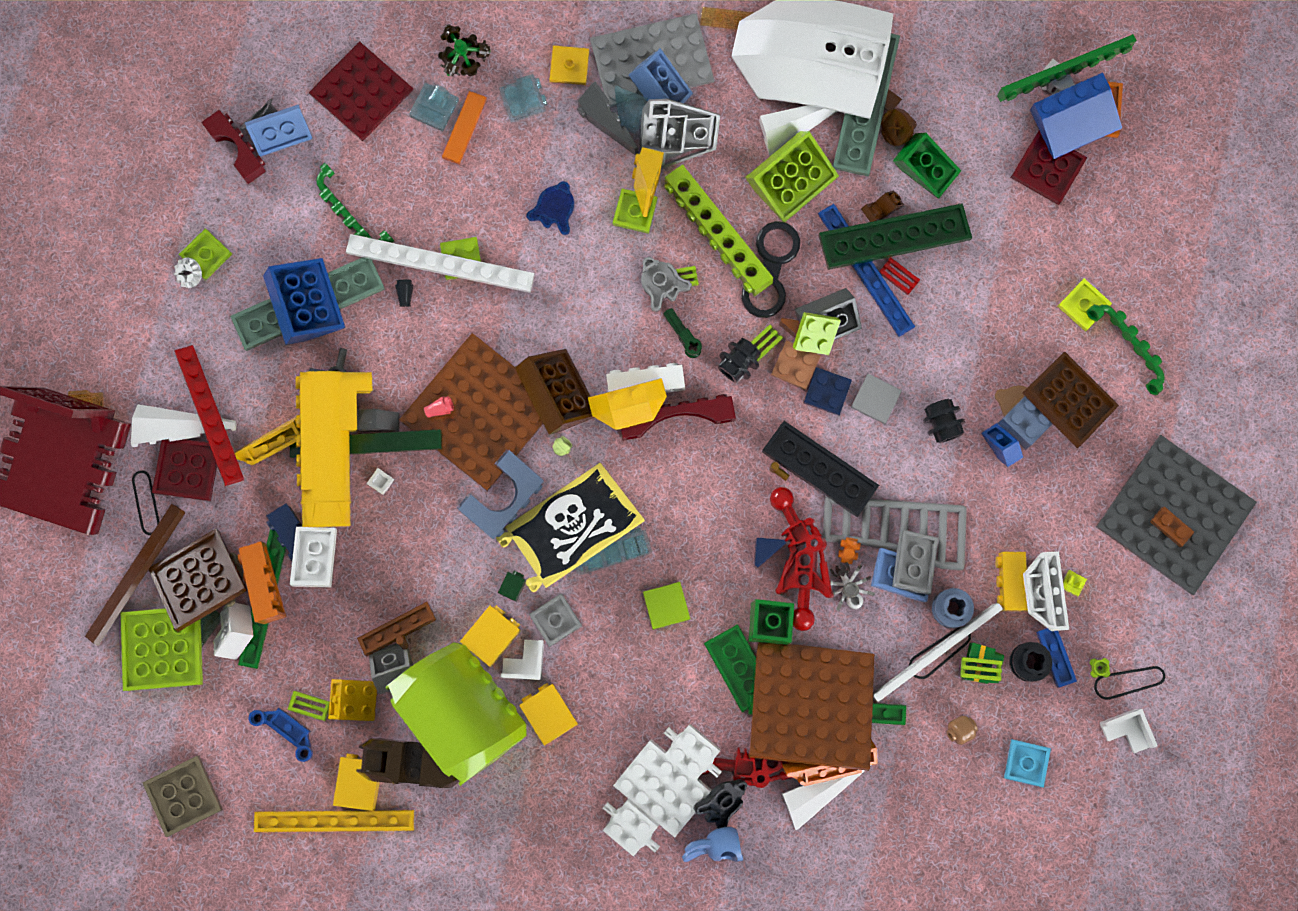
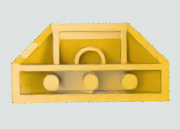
(629, 405)

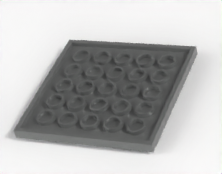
(1192, 494)

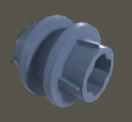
(940, 605)

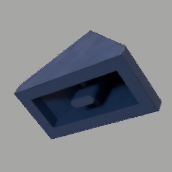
(765, 549)

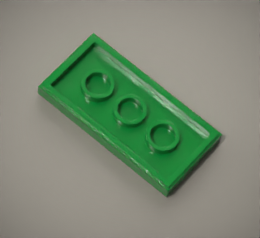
(735, 663)

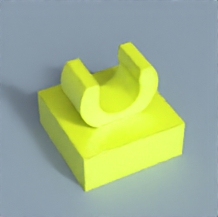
(1073, 583)

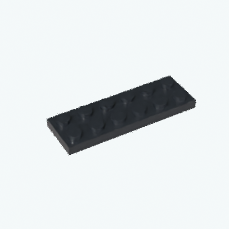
(820, 468)

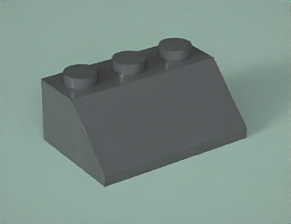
(839, 305)

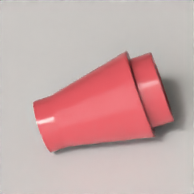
(439, 407)

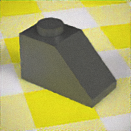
(377, 420)

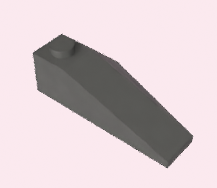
(595, 108)

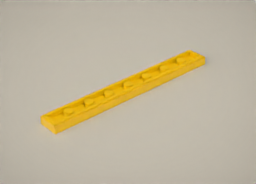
(333, 821)

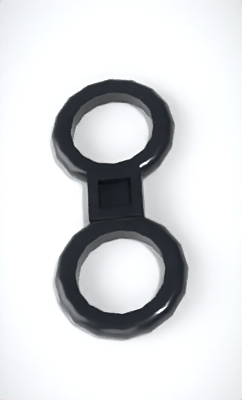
(773, 265)

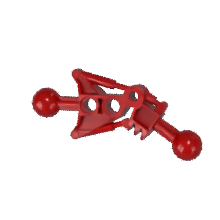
(794, 569)
(745, 767)

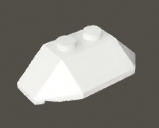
(1046, 591)

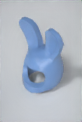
(719, 845)

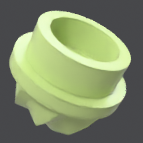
(561, 446)

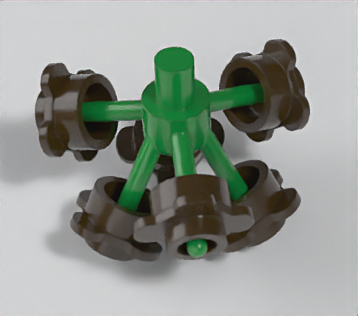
(464, 48)

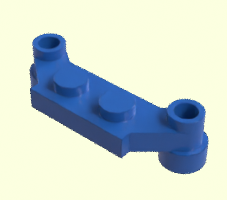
(286, 727)

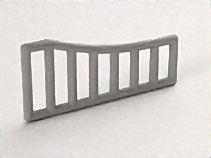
(904, 506)

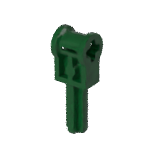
(683, 333)

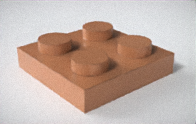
(795, 366)

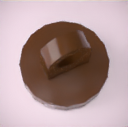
(897, 127)

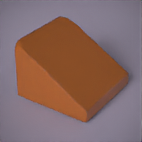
(790, 326)

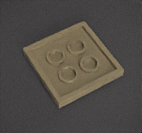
(182, 796)

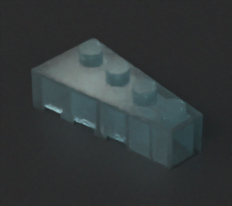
(622, 550)

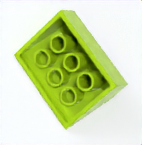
(792, 175)

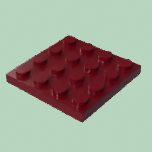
(361, 91)

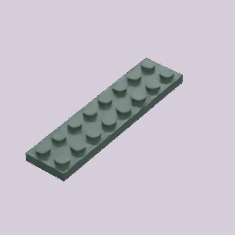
(860, 134)
(350, 284)

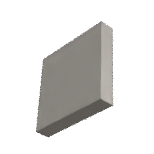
(876, 399)
(555, 620)

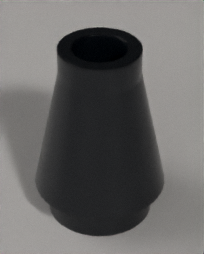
(404, 292)

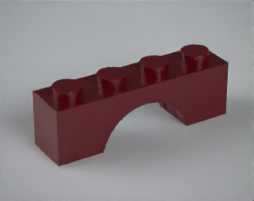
(220, 129)

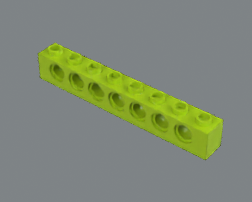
(682, 178)

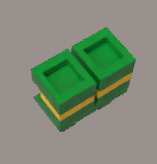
(982, 652)

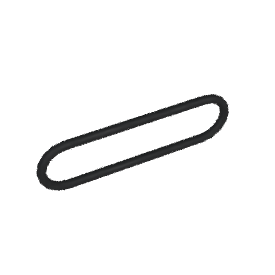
(137, 501)

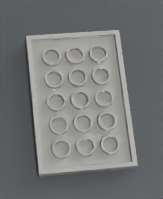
(624, 50)

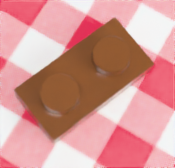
(1172, 526)

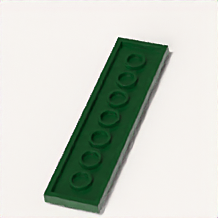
(895, 236)

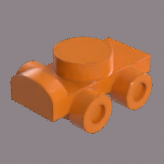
(848, 553)

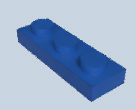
(1061, 666)

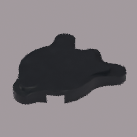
(722, 802)

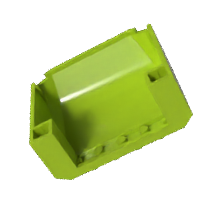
(457, 711)

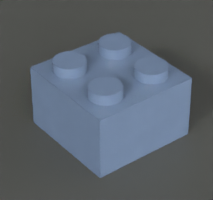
(1025, 423)

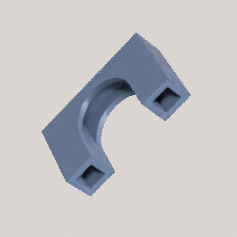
(525, 483)

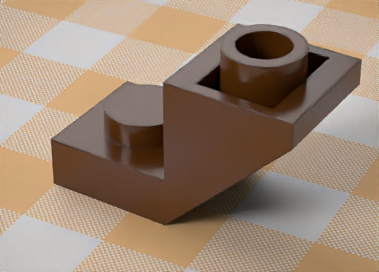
(882, 207)

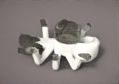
(850, 589)

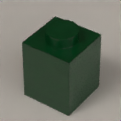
(512, 585)

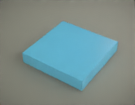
(1027, 763)

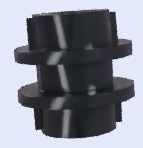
(739, 360)
(944, 420)
(1018, 660)

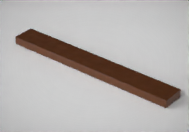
(134, 574)

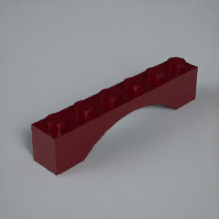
(715, 410)

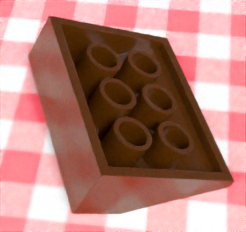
(555, 390)

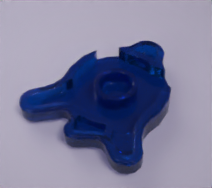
(554, 206)

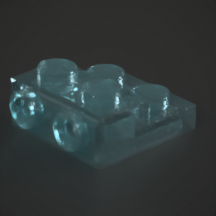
(523, 98)

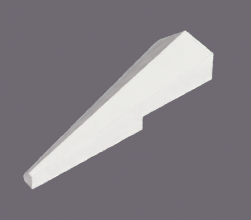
(785, 124)
(156, 424)
(806, 801)

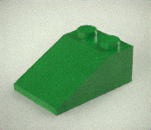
(927, 164)

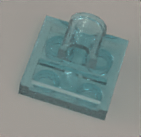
(434, 106)

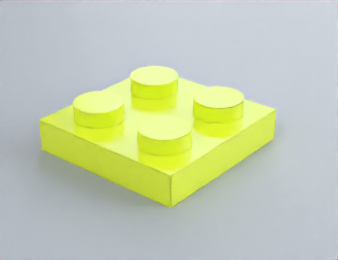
(1079, 301)

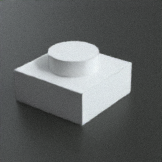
(380, 481)

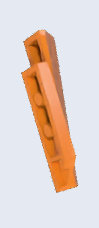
(812, 774)

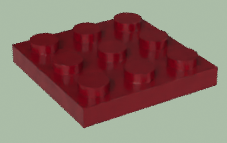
(1048, 175)
(185, 470)

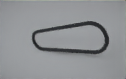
(926, 676)
(1132, 691)

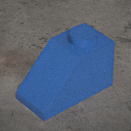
(1003, 445)

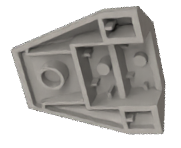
(677, 129)

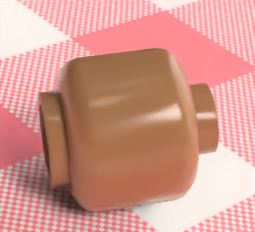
(962, 730)

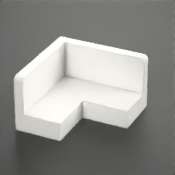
(235, 631)
(530, 666)
(1134, 726)

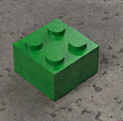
(771, 622)

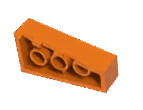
(261, 583)

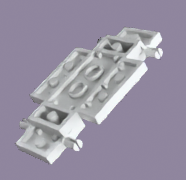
(661, 789)

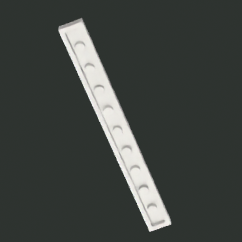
(440, 263)

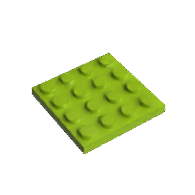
(158, 654)

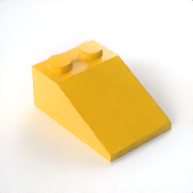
(646, 176)

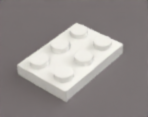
(313, 557)

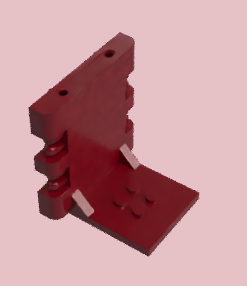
(58, 457)

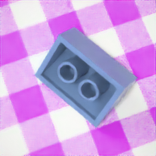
(659, 79)

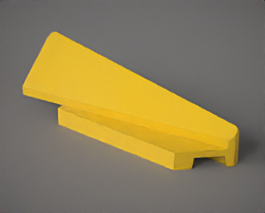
(269, 443)

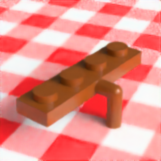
(397, 629)

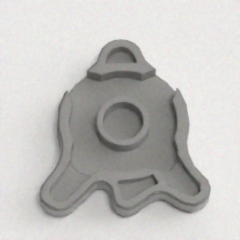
(662, 281)

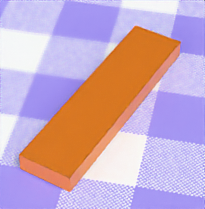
(464, 127)

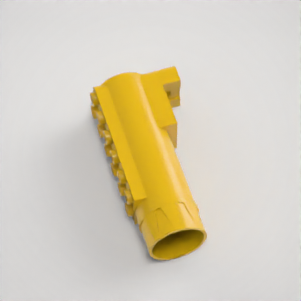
(325, 419)

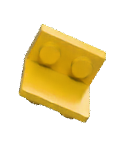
(352, 700)

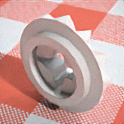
(190, 265)

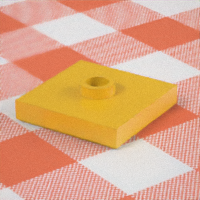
(569, 65)

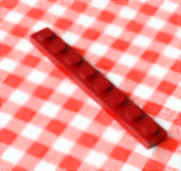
(209, 415)

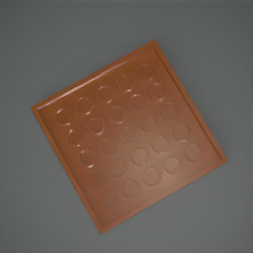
(488, 414)
(812, 706)

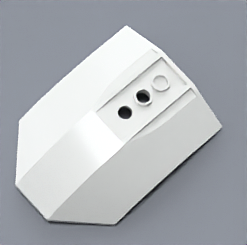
(787, 59)

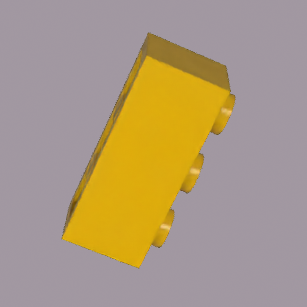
(1011, 581)

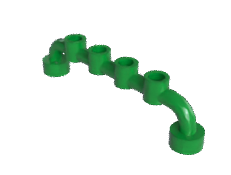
(339, 208)
(1141, 347)

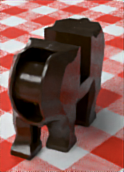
(401, 763)

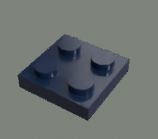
(827, 391)

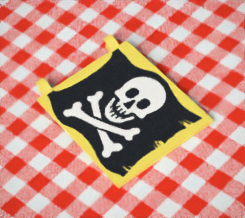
(572, 526)

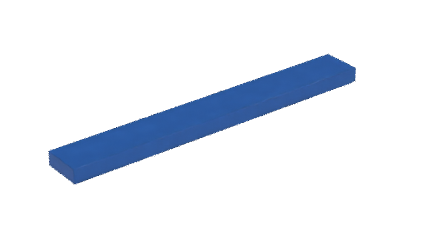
(872, 279)

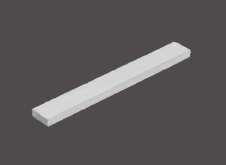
(937, 651)

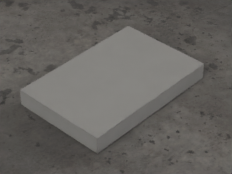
(915, 562)

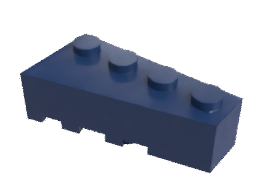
(284, 523)

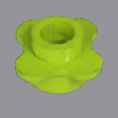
(1104, 663)

